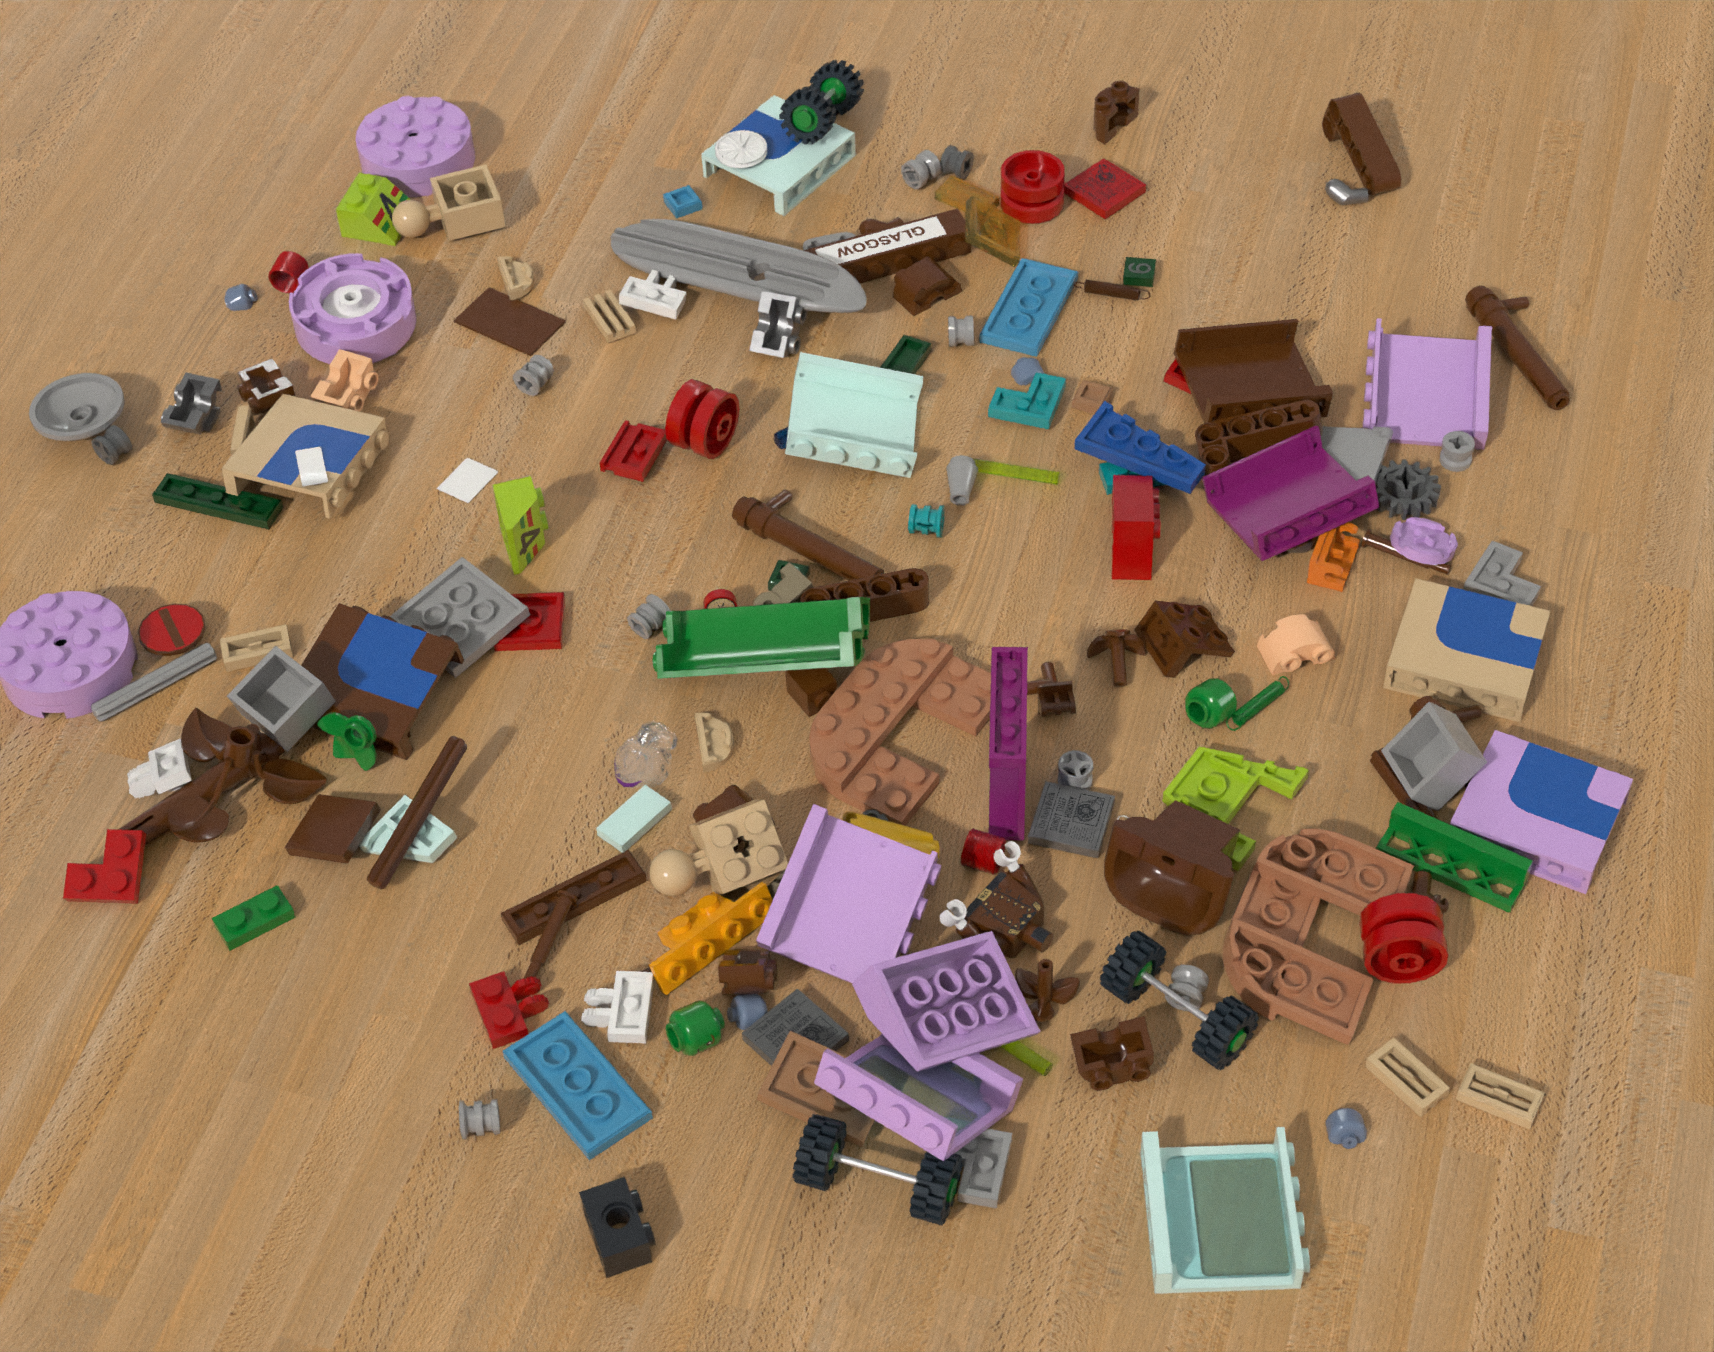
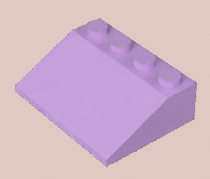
(946, 1001)

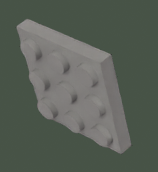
(467, 609)

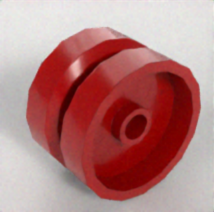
(1032, 186)
(702, 419)
(1403, 938)

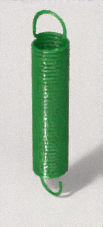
(1258, 703)

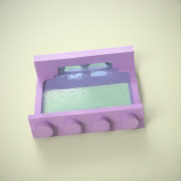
(932, 1107)

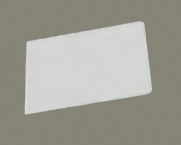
(467, 480)

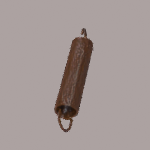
(1112, 290)

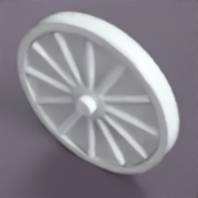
(741, 149)

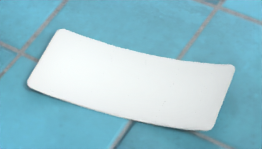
(311, 466)

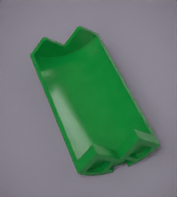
(763, 638)

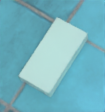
(634, 818)

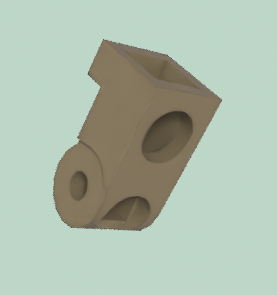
(787, 590)

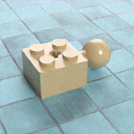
(462, 201)
(675, 871)

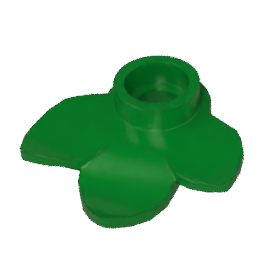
(352, 738)

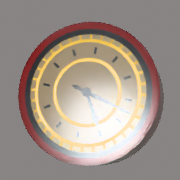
(719, 599)

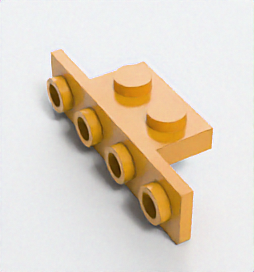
(706, 933)

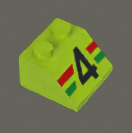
(368, 210)
(520, 520)

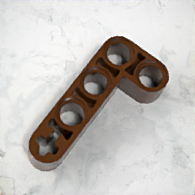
(1354, 124)
(1251, 432)
(889, 593)

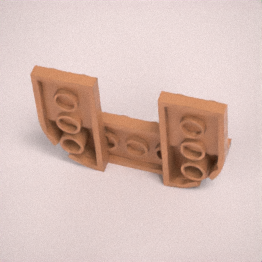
(870, 705)
(1274, 916)

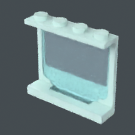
(1223, 1216)

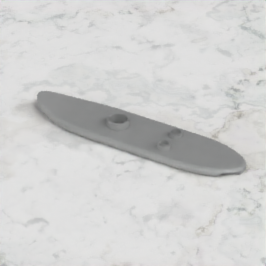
(732, 261)

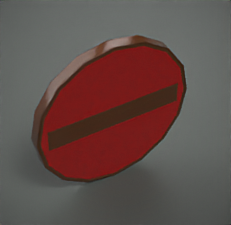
(171, 629)

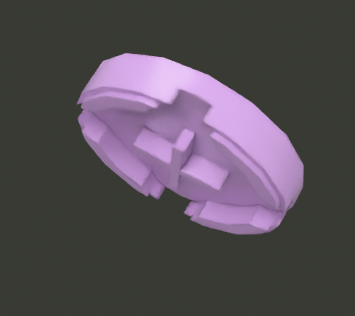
(1423, 541)

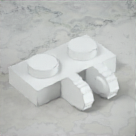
(652, 296)
(164, 771)
(629, 1008)

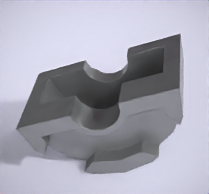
(778, 325)
(194, 404)

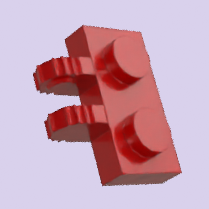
(499, 1006)

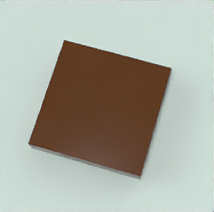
(333, 828)

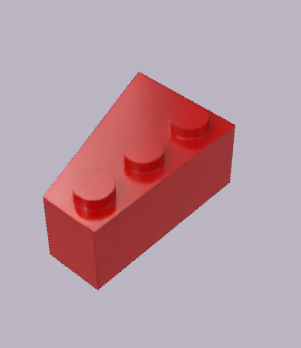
(1134, 526)

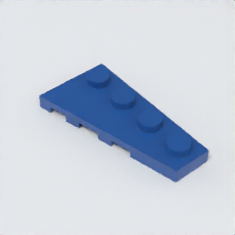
(1130, 447)

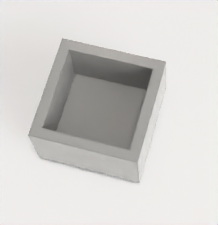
(281, 698)
(1433, 756)

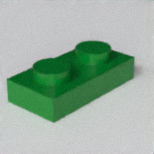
(253, 917)

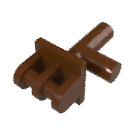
(1052, 695)

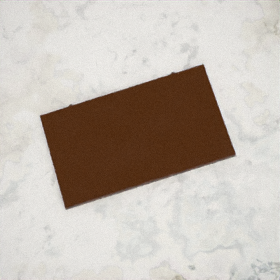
(509, 321)

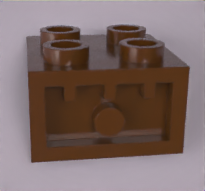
(1178, 630)

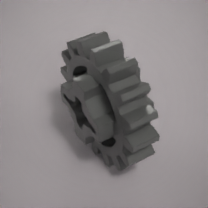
(1406, 489)

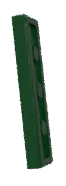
(214, 501)

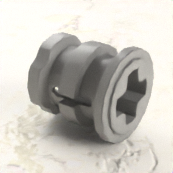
(533, 375)
(648, 616)
(479, 1118)

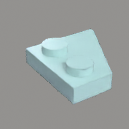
(428, 844)

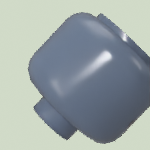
(240, 297)
(1025, 370)
(746, 1010)
(1346, 1127)

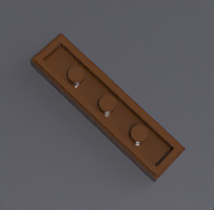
(590, 887)

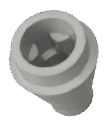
(961, 478)

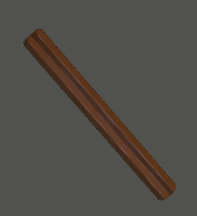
(417, 813)

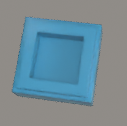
(682, 201)

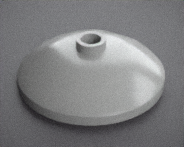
(76, 407)

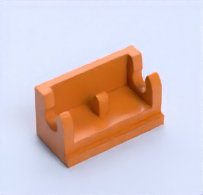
(1333, 557)

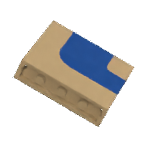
(347, 442)
(1466, 649)

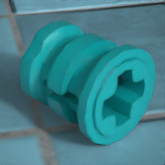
(926, 520)

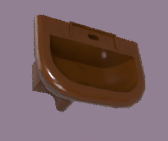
(1172, 867)

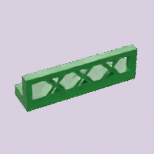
(1458, 851)

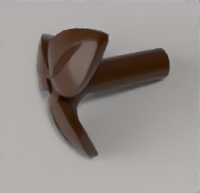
(1117, 642)
(1044, 990)

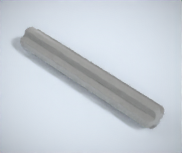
(153, 682)

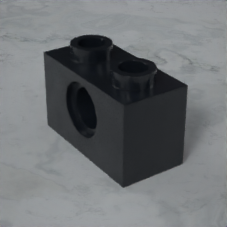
(617, 1247)

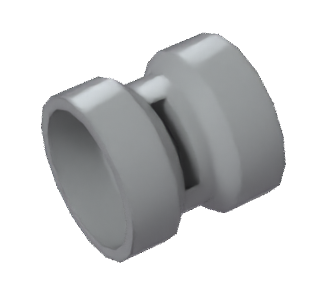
(922, 168)

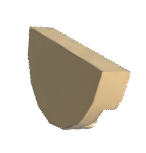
(516, 276)
(715, 741)

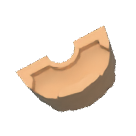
(348, 381)
(1295, 642)

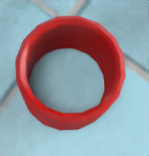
(286, 271)
(980, 850)

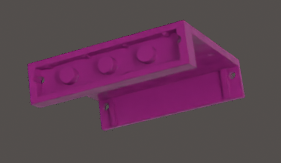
(1287, 494)
(1008, 742)

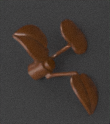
(208, 739)

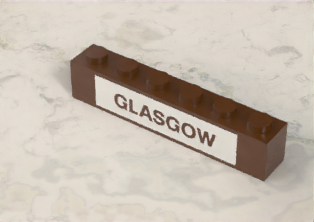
(899, 246)

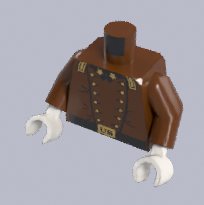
(1006, 907)

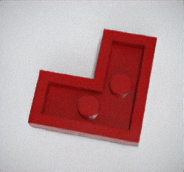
(116, 878)

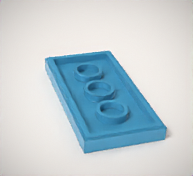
(1028, 307)
(577, 1085)

